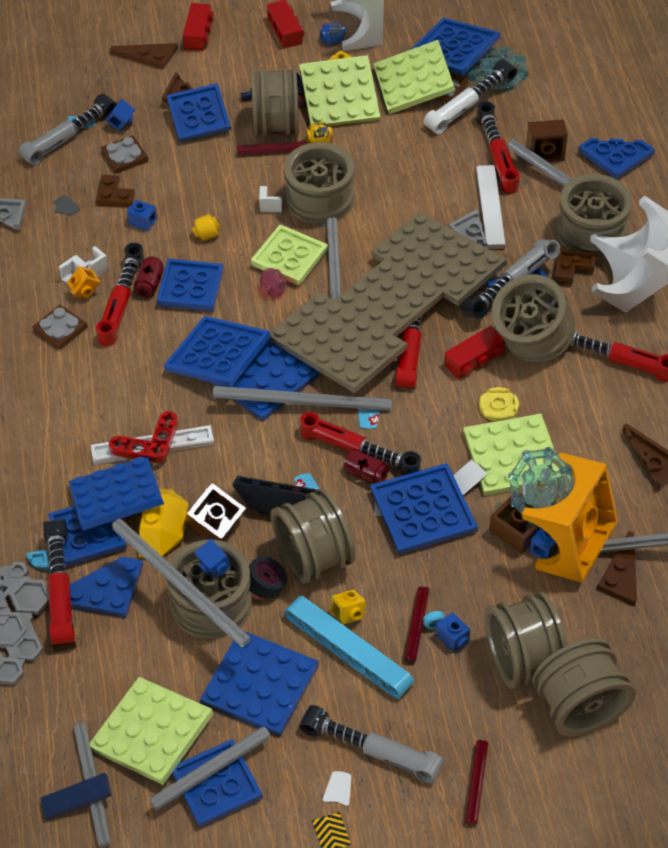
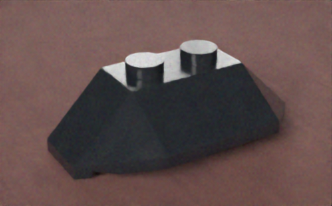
(266, 495)

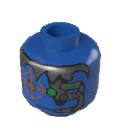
(332, 33)

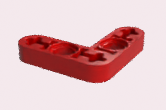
(150, 447)

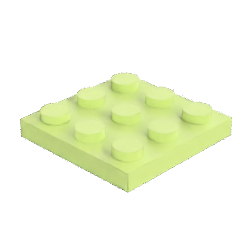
(290, 253)

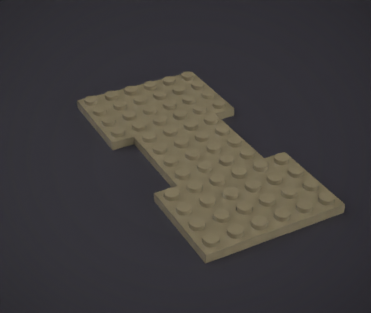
(359, 330)

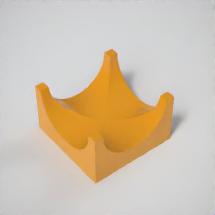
(579, 521)

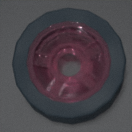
(266, 577)

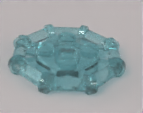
(492, 56)
(539, 473)

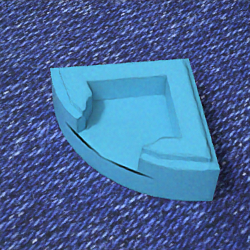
(39, 560)

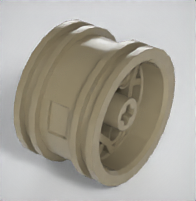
(275, 101)
(319, 182)
(590, 207)
(524, 307)
(313, 536)
(233, 601)
(523, 636)
(583, 687)

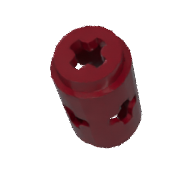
(148, 276)
(366, 467)

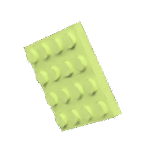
(414, 77)
(339, 91)
(499, 447)
(151, 730)

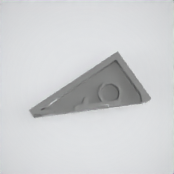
(12, 212)
(470, 228)

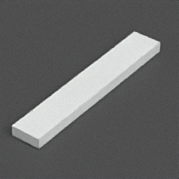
(490, 207)
(182, 440)

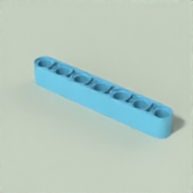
(349, 647)

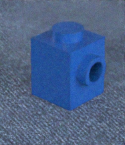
(120, 115)
(142, 215)
(543, 545)
(212, 559)
(453, 632)

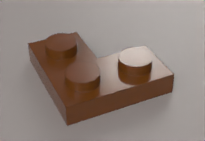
(111, 195)
(571, 260)

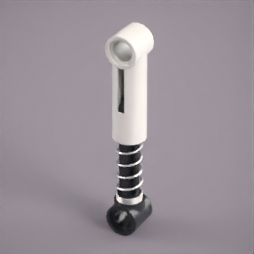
(439, 119)

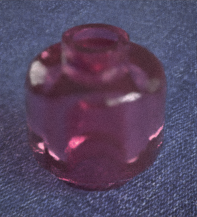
(273, 282)

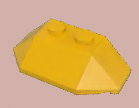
(164, 525)

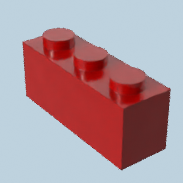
(285, 23)
(198, 26)
(474, 352)

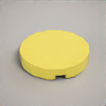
(498, 404)

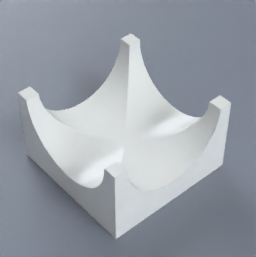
(371, 27)
(636, 260)

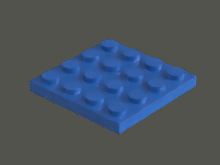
(460, 43)
(217, 351)
(273, 370)
(115, 493)
(423, 508)
(260, 683)

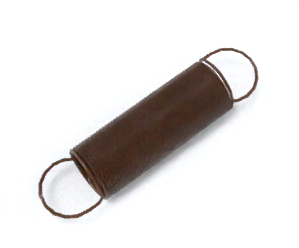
(59, 647)

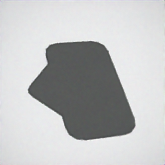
(66, 205)

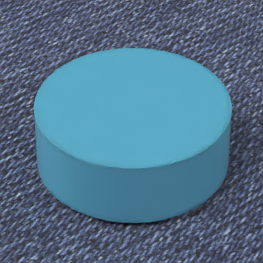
(432, 619)

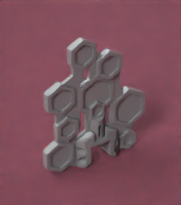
(16, 630)

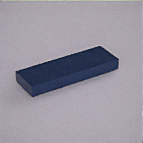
(76, 796)

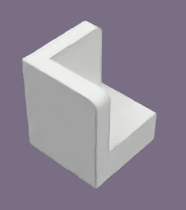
(269, 204)
(98, 262)
(70, 266)

